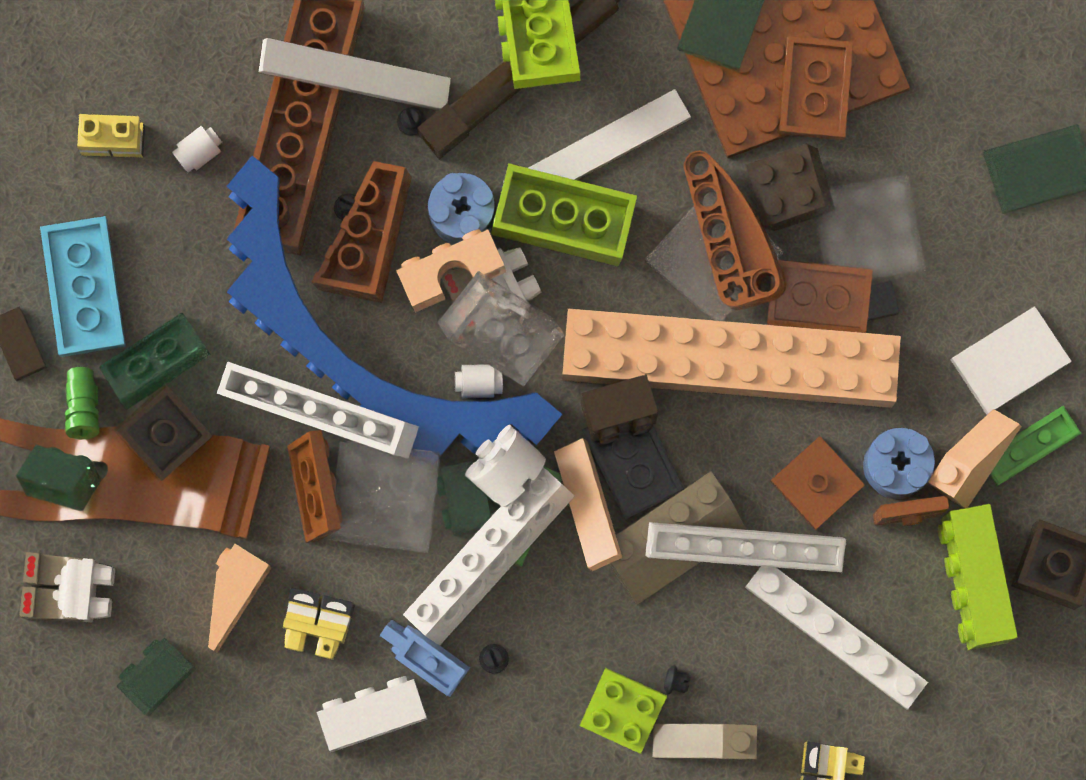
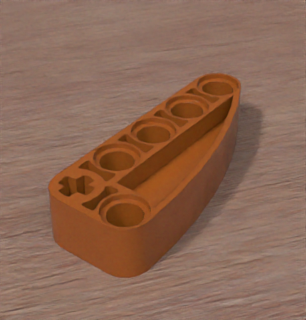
(743, 236)

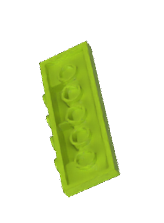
(538, 42)

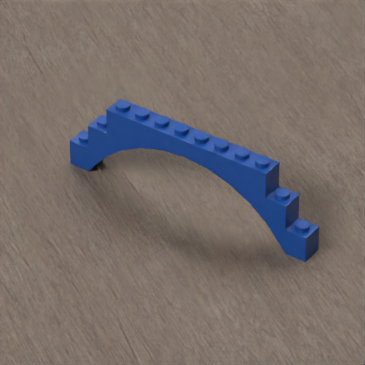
(273, 298)

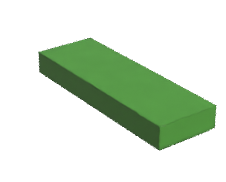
(1035, 444)

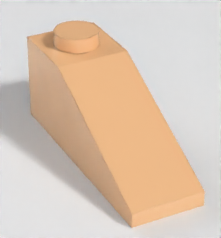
(974, 458)
(235, 586)

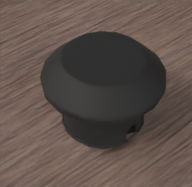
(410, 120)
(343, 205)
(494, 658)
(674, 680)

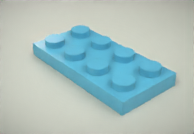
(82, 286)

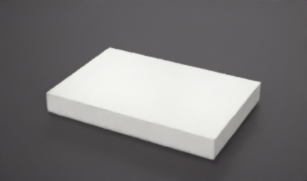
(1010, 360)

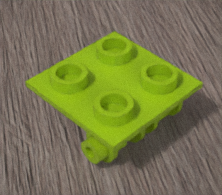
(623, 710)

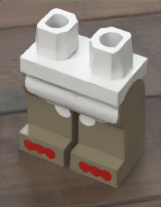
(513, 260)
(76, 592)

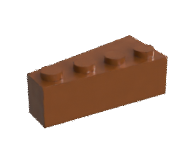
(365, 245)

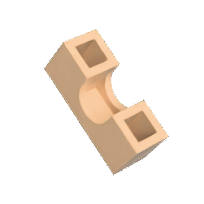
(423, 276)

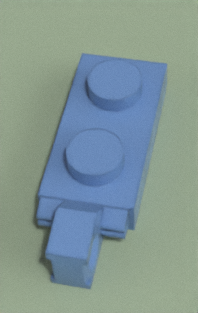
(425, 657)

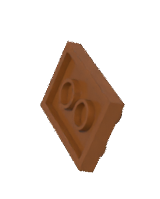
(816, 88)
(822, 297)
(314, 486)

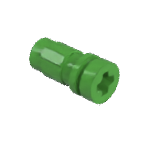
(81, 401)

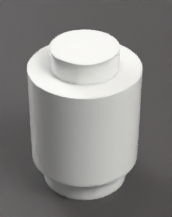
(197, 148)
(478, 381)

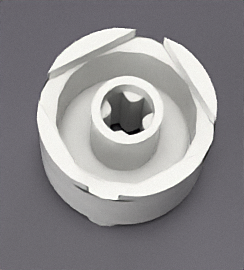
(505, 466)

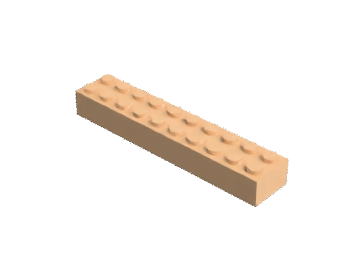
(732, 357)

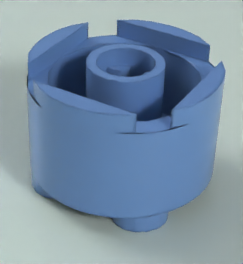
(452, 193)
(912, 450)

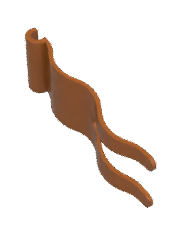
(207, 491)

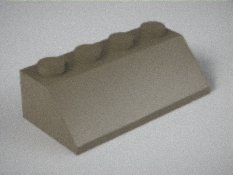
(697, 505)

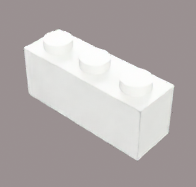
(371, 714)

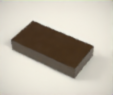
(19, 345)

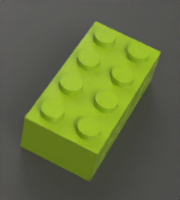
(564, 215)
(977, 577)

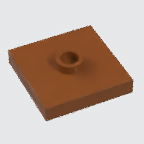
(817, 483)
(911, 511)

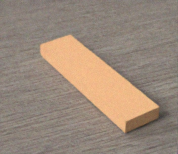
(588, 505)

